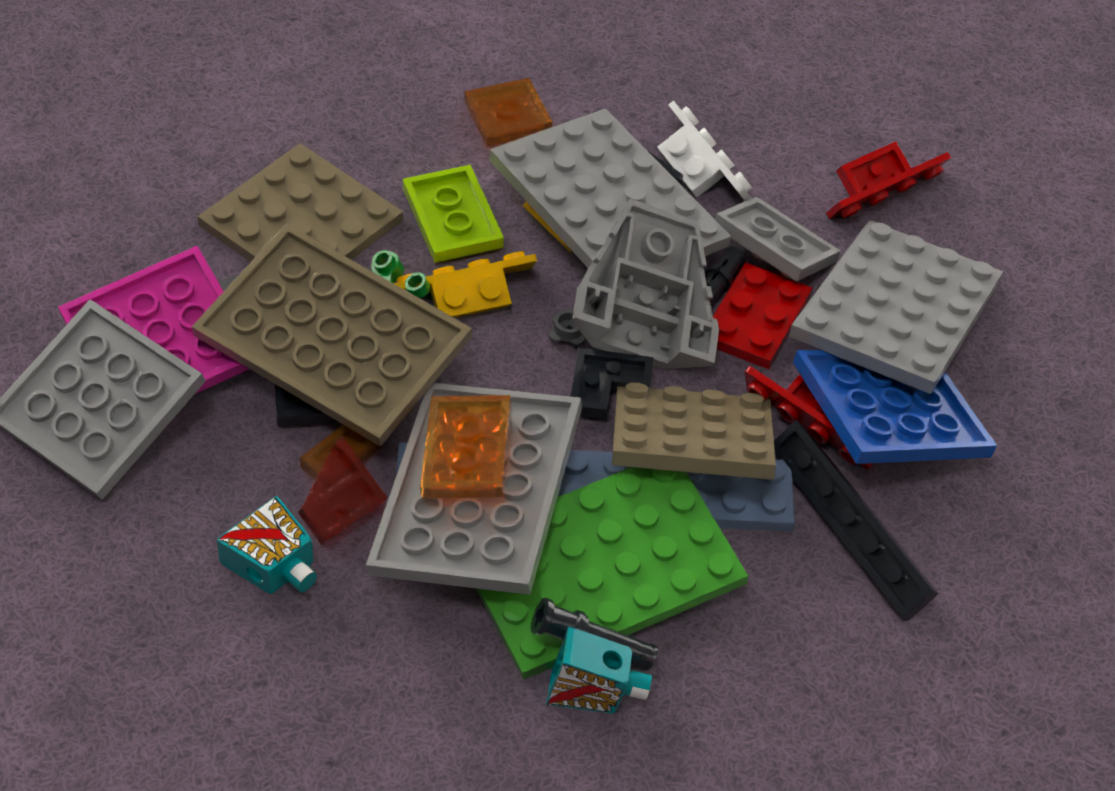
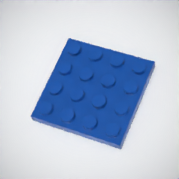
(889, 419)

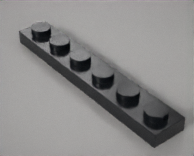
(854, 521)

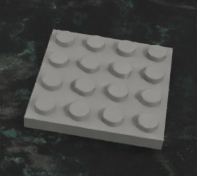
(97, 398)

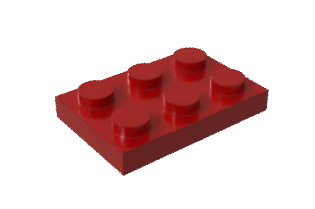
(759, 314)

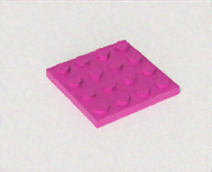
(164, 306)

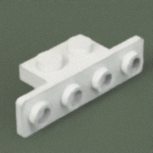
(693, 156)

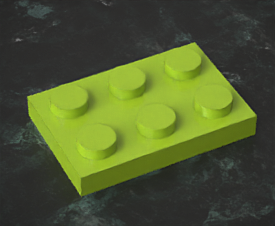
(452, 213)

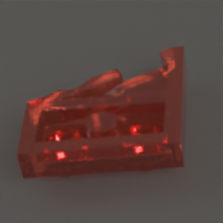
(340, 494)

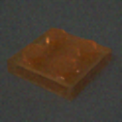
(507, 111)

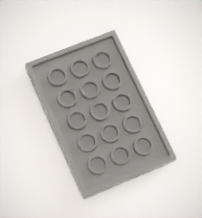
(586, 175)
(897, 306)
(479, 539)

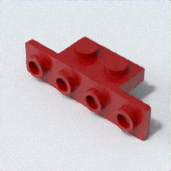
(878, 173)
(800, 405)

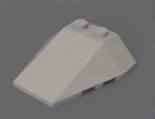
(650, 291)

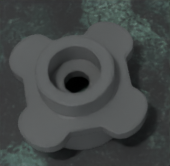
(565, 329)

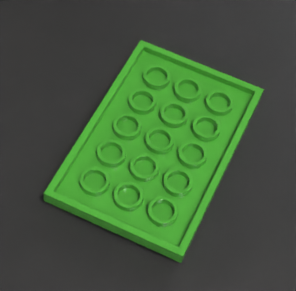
(624, 556)

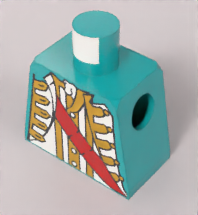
(269, 549)
(594, 674)

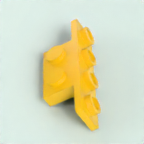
(475, 288)

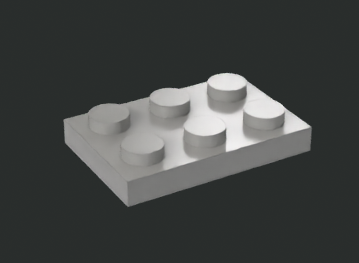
(777, 239)

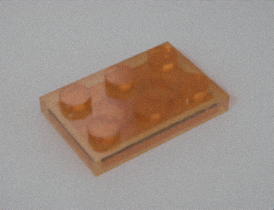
(466, 447)

